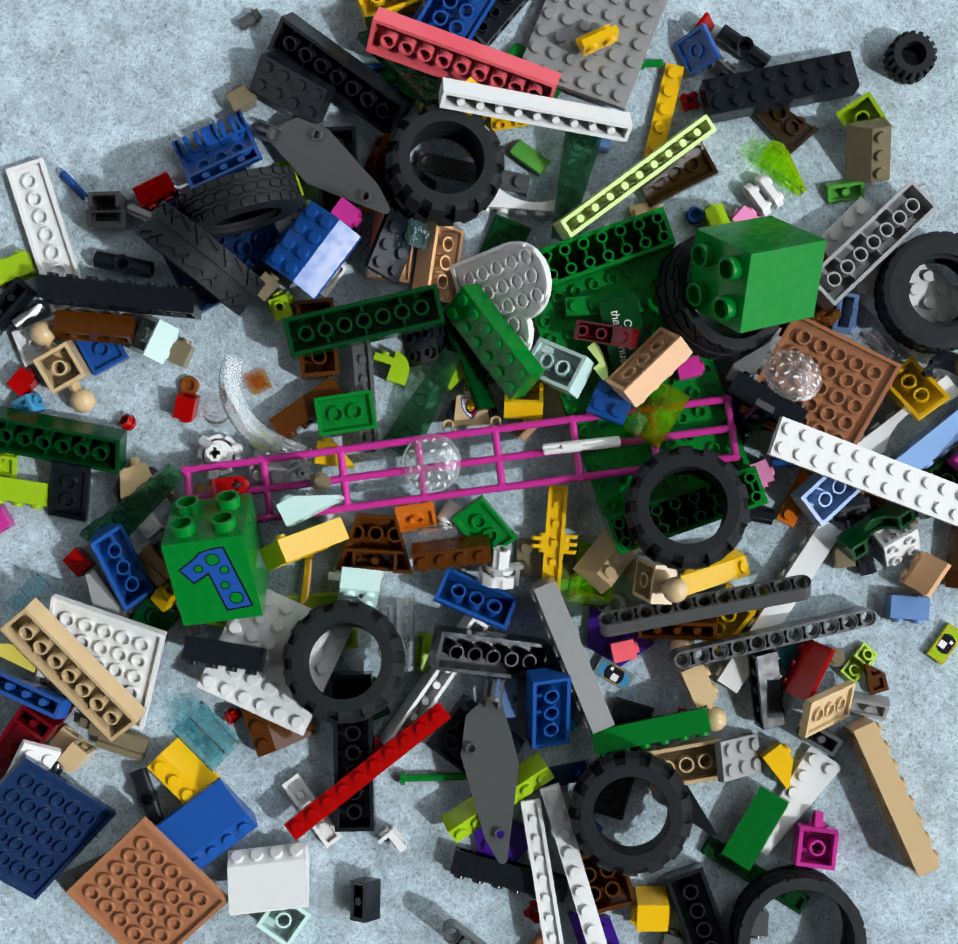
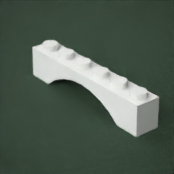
(505, 203)
(878, 437)

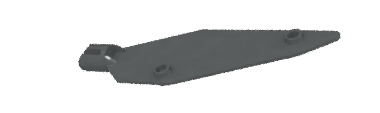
(324, 161)
(491, 768)

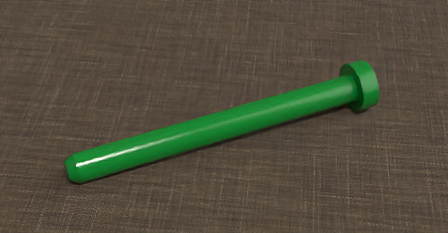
(431, 777)

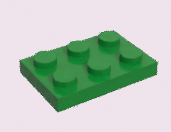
(345, 413)
(482, 519)

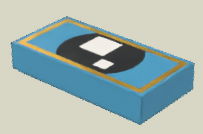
(613, 673)

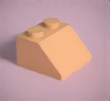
(924, 574)

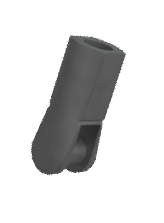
(28, 315)

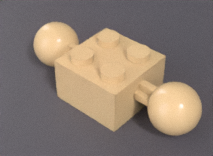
(62, 367)
(655, 582)
(700, 688)

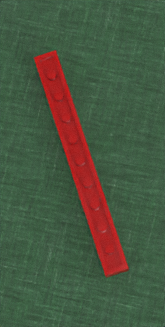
(367, 770)

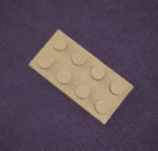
(826, 708)

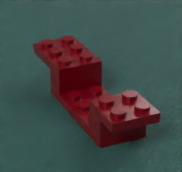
(26, 725)

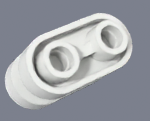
(773, 197)

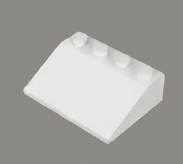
(268, 878)

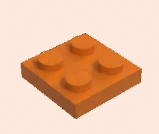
(415, 516)

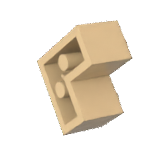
(74, 749)

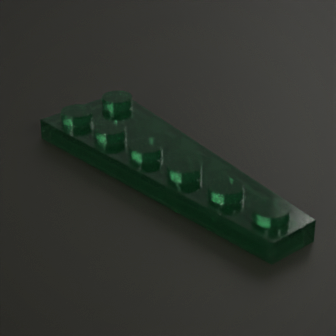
(420, 84)
(575, 169)
(425, 401)
(139, 504)

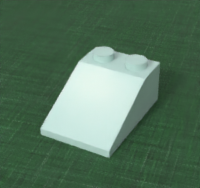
(563, 367)
(300, 508)

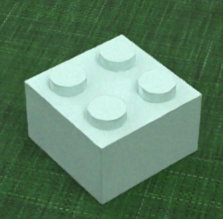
(154, 339)
(359, 585)
(283, 924)

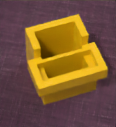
(651, 909)

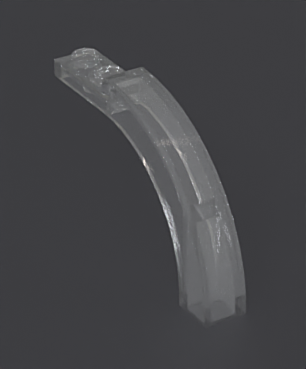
(242, 417)

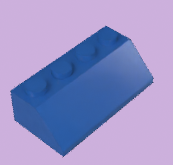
(121, 565)
(475, 600)
(547, 707)

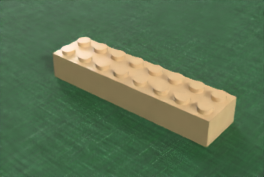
(73, 669)
(892, 796)

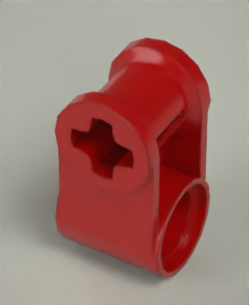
(223, 484)

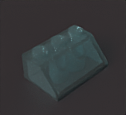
(206, 735)

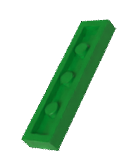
(588, 306)

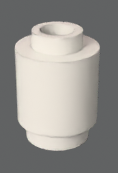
(447, 511)

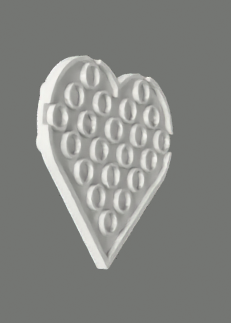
(513, 279)

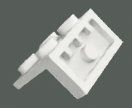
(898, 544)

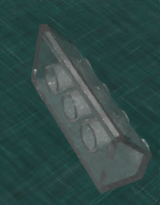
(400, 611)

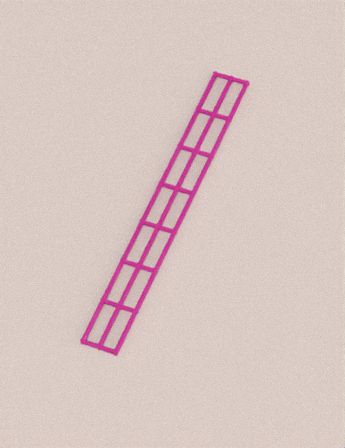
(498, 458)

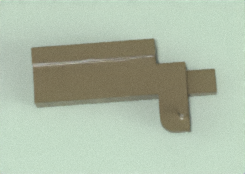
(127, 744)

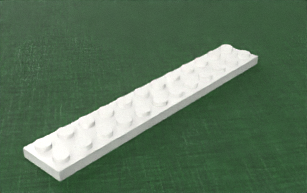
(865, 470)

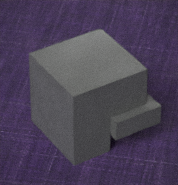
(106, 210)

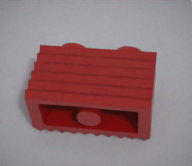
(155, 190)

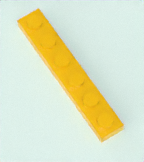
(664, 107)

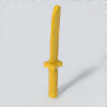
(307, 578)

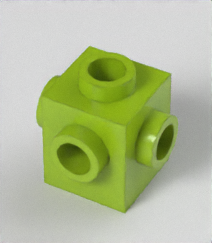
(282, 311)

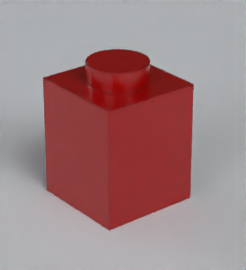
(24, 381)
(186, 407)
(79, 561)

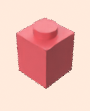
(624, 650)

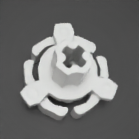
(211, 445)
(501, 572)

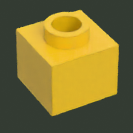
(164, 597)

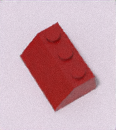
(807, 669)

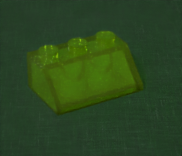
(657, 414)

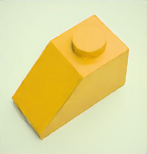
(330, 460)
(779, 762)

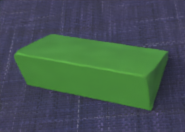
(529, 158)
(843, 190)

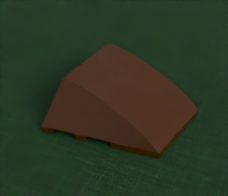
(375, 545)

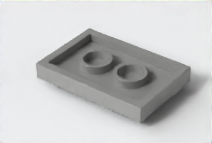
(737, 757)

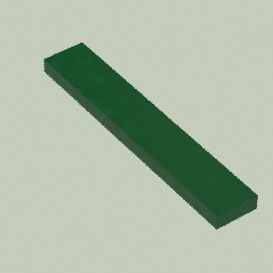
(470, 368)
(713, 849)

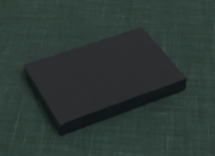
(69, 490)

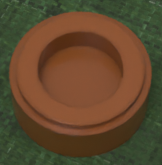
(189, 384)

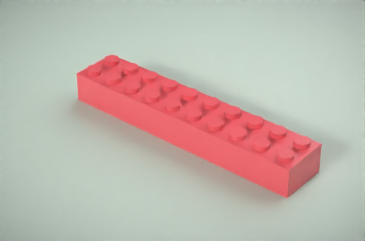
(454, 56)

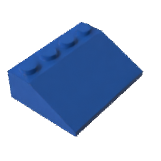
(454, 16)
(209, 823)

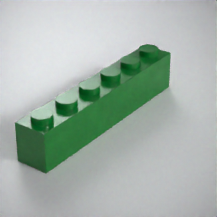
(652, 730)

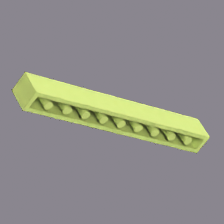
(634, 177)

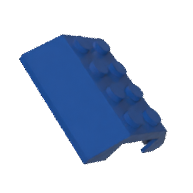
(219, 154)
(311, 248)

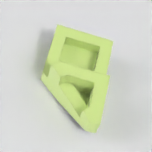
(601, 368)

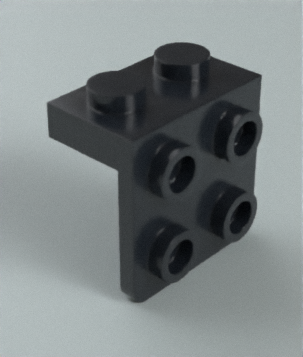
(425, 345)

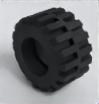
(920, 46)

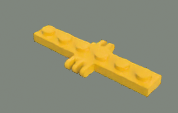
(554, 540)

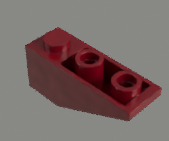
(606, 334)

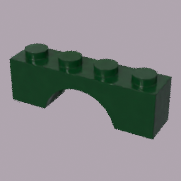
(855, 539)

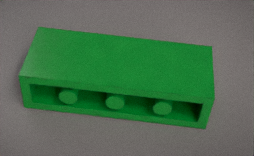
(755, 827)

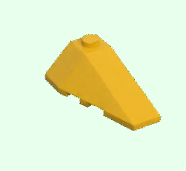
(728, 569)

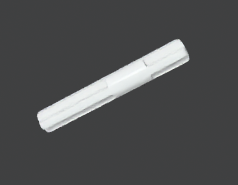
(581, 445)

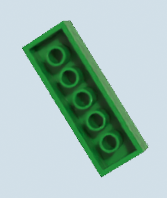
(494, 341)

